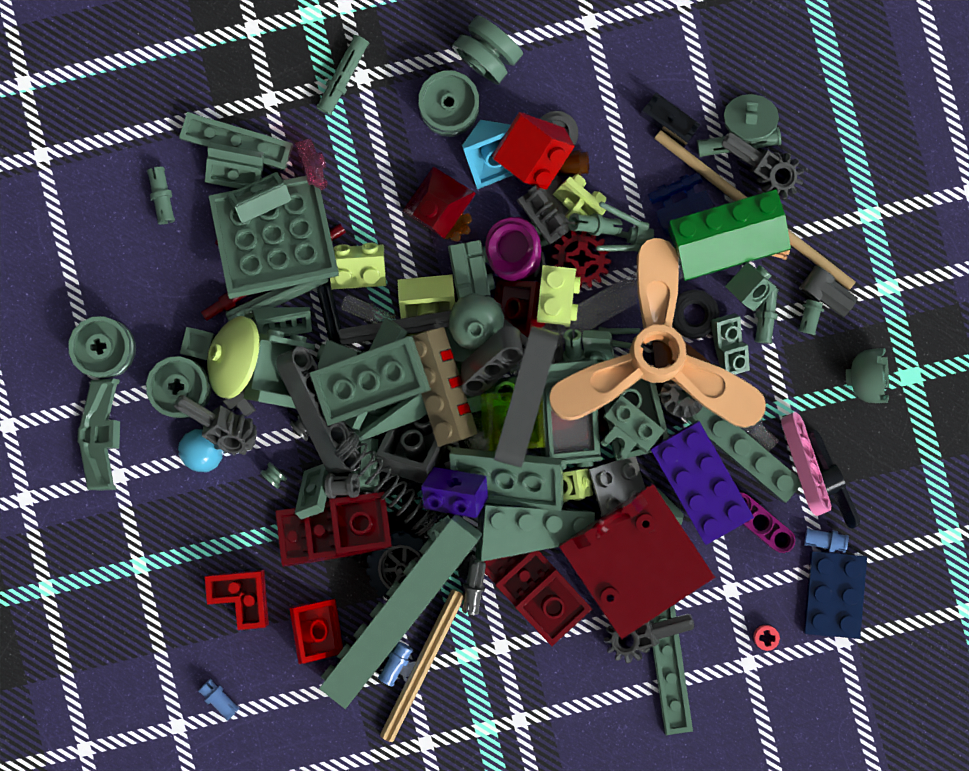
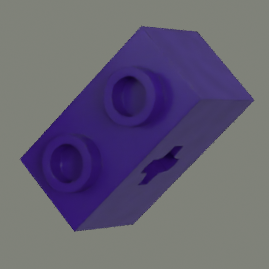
(455, 492)

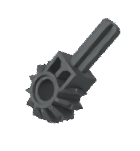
(765, 164)
(221, 427)
(647, 636)

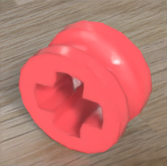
(772, 631)

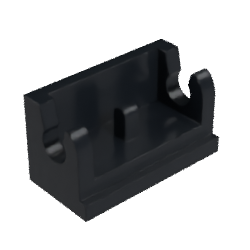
(670, 119)

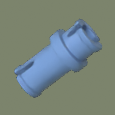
(831, 541)
(394, 665)
(215, 695)

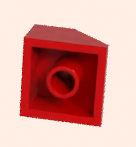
(534, 150)

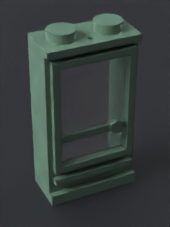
(569, 439)

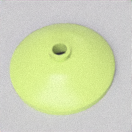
(233, 357)

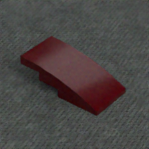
(342, 530)
(538, 593)

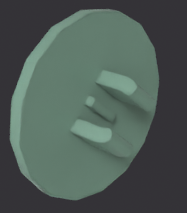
(751, 117)

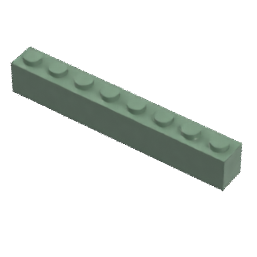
(400, 611)

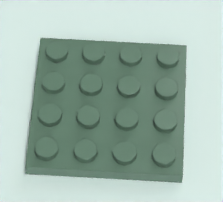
(277, 247)

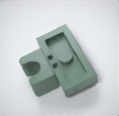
(630, 428)

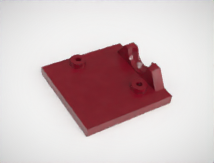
(637, 564)

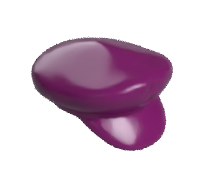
(513, 248)

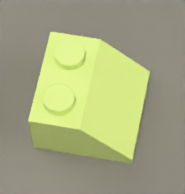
(425, 296)

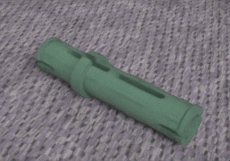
(342, 75)
(713, 146)

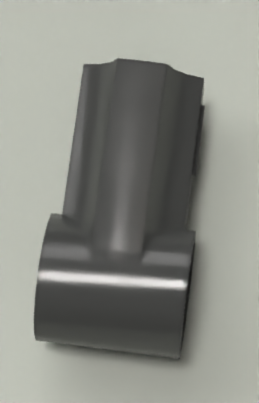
(822, 287)

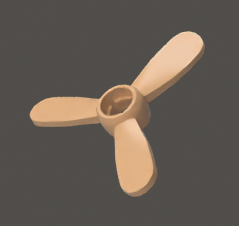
(706, 383)

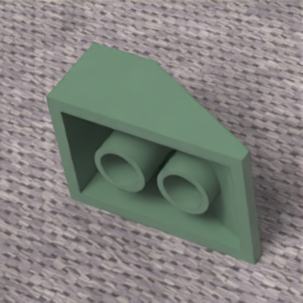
(392, 416)

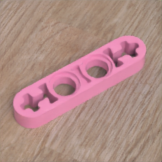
(806, 464)

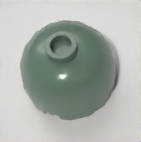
(475, 320)
(869, 376)

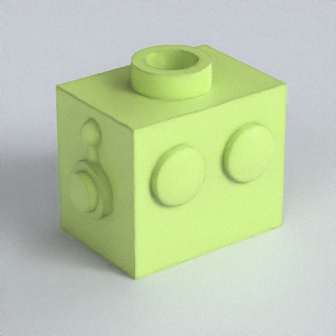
(576, 485)

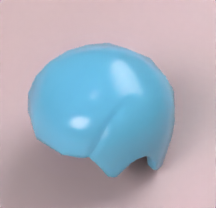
(198, 452)

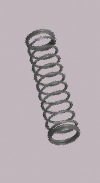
(419, 528)

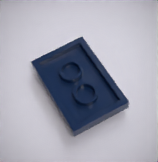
(835, 594)

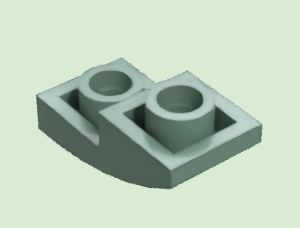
(728, 343)

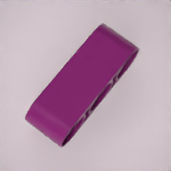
(771, 528)

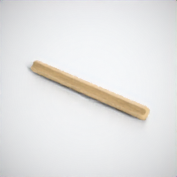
(422, 665)

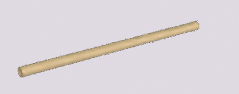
(736, 195)

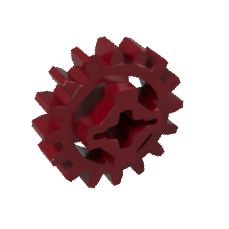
(582, 247)

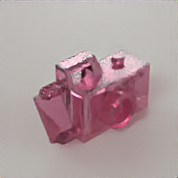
(311, 163)

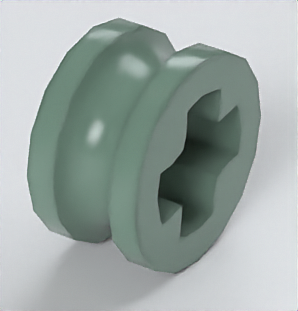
(273, 475)

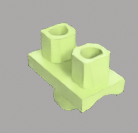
(577, 199)

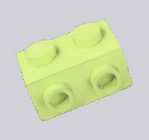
(359, 266)
(557, 295)

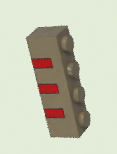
(445, 401)

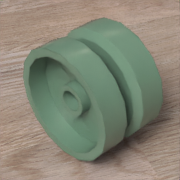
(487, 49)
(444, 87)
(86, 342)
(164, 379)

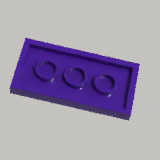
(701, 482)

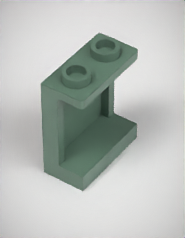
(266, 381)

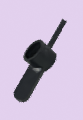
(835, 482)

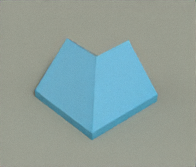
(479, 151)

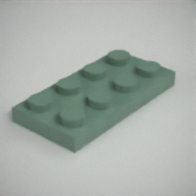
(370, 380)
(534, 485)

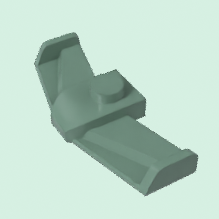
(98, 434)

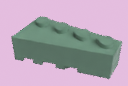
(521, 530)

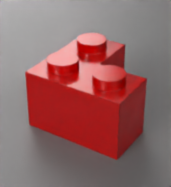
(247, 592)

